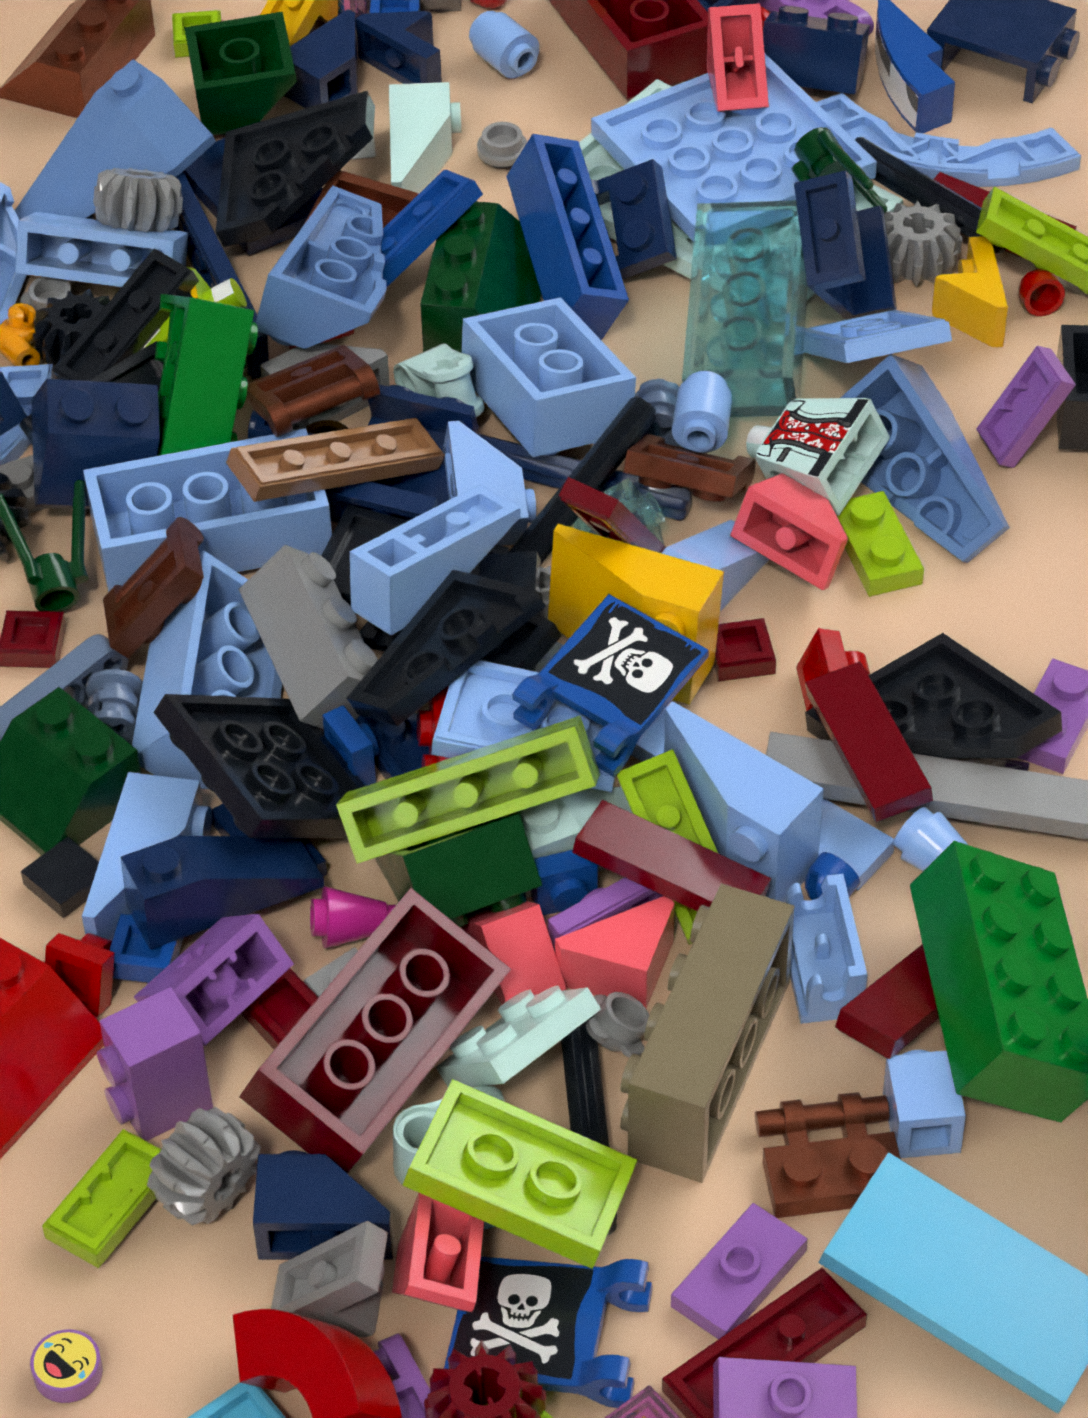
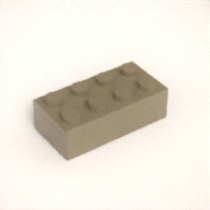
(707, 1032)

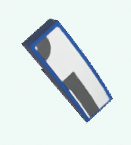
(912, 70)

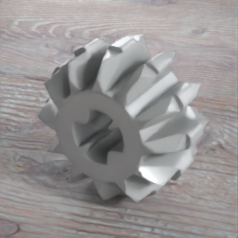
(138, 199)
(921, 242)
(203, 1165)

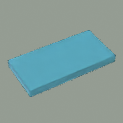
(966, 1280)

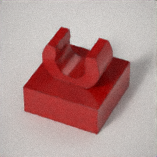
(824, 656)
(84, 967)

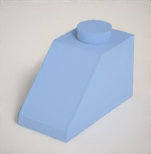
(473, 462)

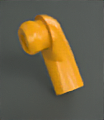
(17, 336)

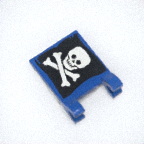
(615, 672)
(556, 1321)

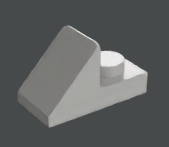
(337, 1280)

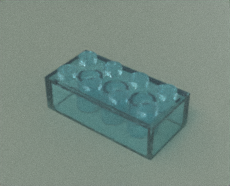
(748, 303)

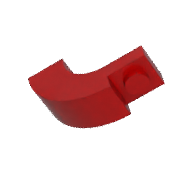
(321, 1360)

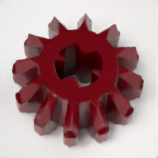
(481, 1379)

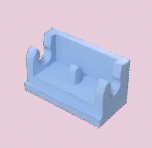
(825, 952)

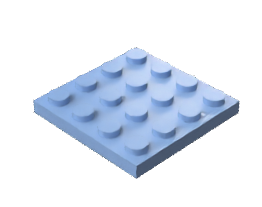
(715, 153)

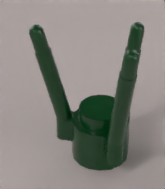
(822, 155)
(49, 576)

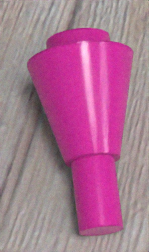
(345, 916)

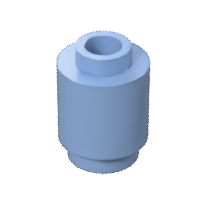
(504, 43)
(702, 412)

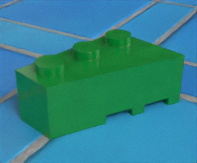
(202, 372)

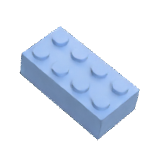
(143, 497)

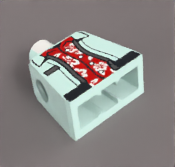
(821, 445)

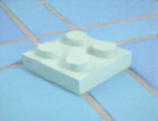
(523, 1034)

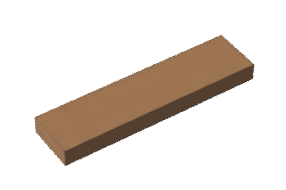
(334, 459)

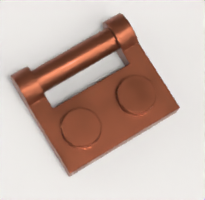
(311, 388)
(708, 475)
(155, 589)

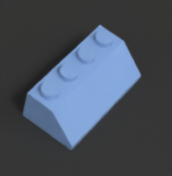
(206, 651)

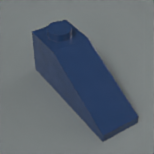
(200, 879)

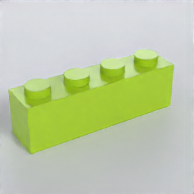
(468, 789)

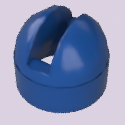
(829, 865)

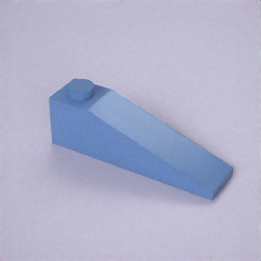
(125, 125)
(327, 274)
(927, 461)

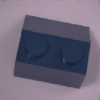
(88, 427)

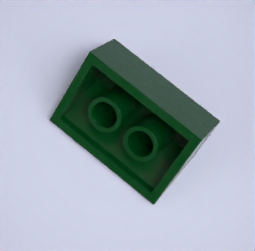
(475, 271)

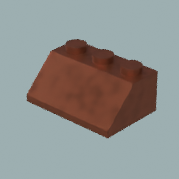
(81, 54)

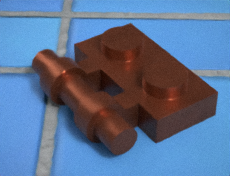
(825, 1173)

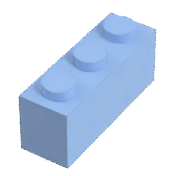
(89, 250)

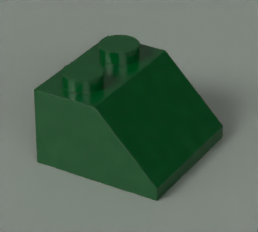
(239, 69)
(61, 772)
(467, 869)

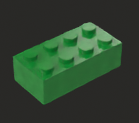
(1005, 981)

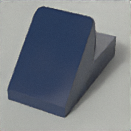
(400, 45)

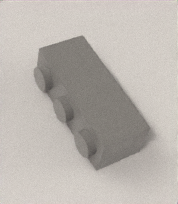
(308, 632)

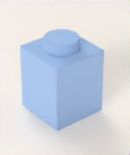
(923, 1104)

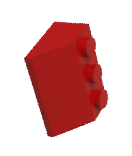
(42, 1040)

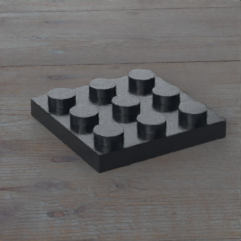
(262, 763)

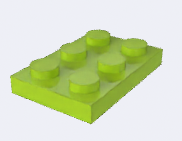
(520, 1173)

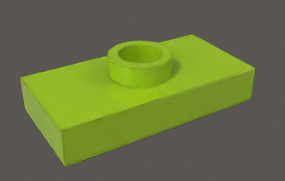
(105, 1201)

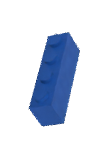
(566, 231)

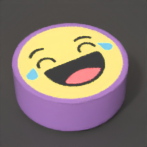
(66, 1366)

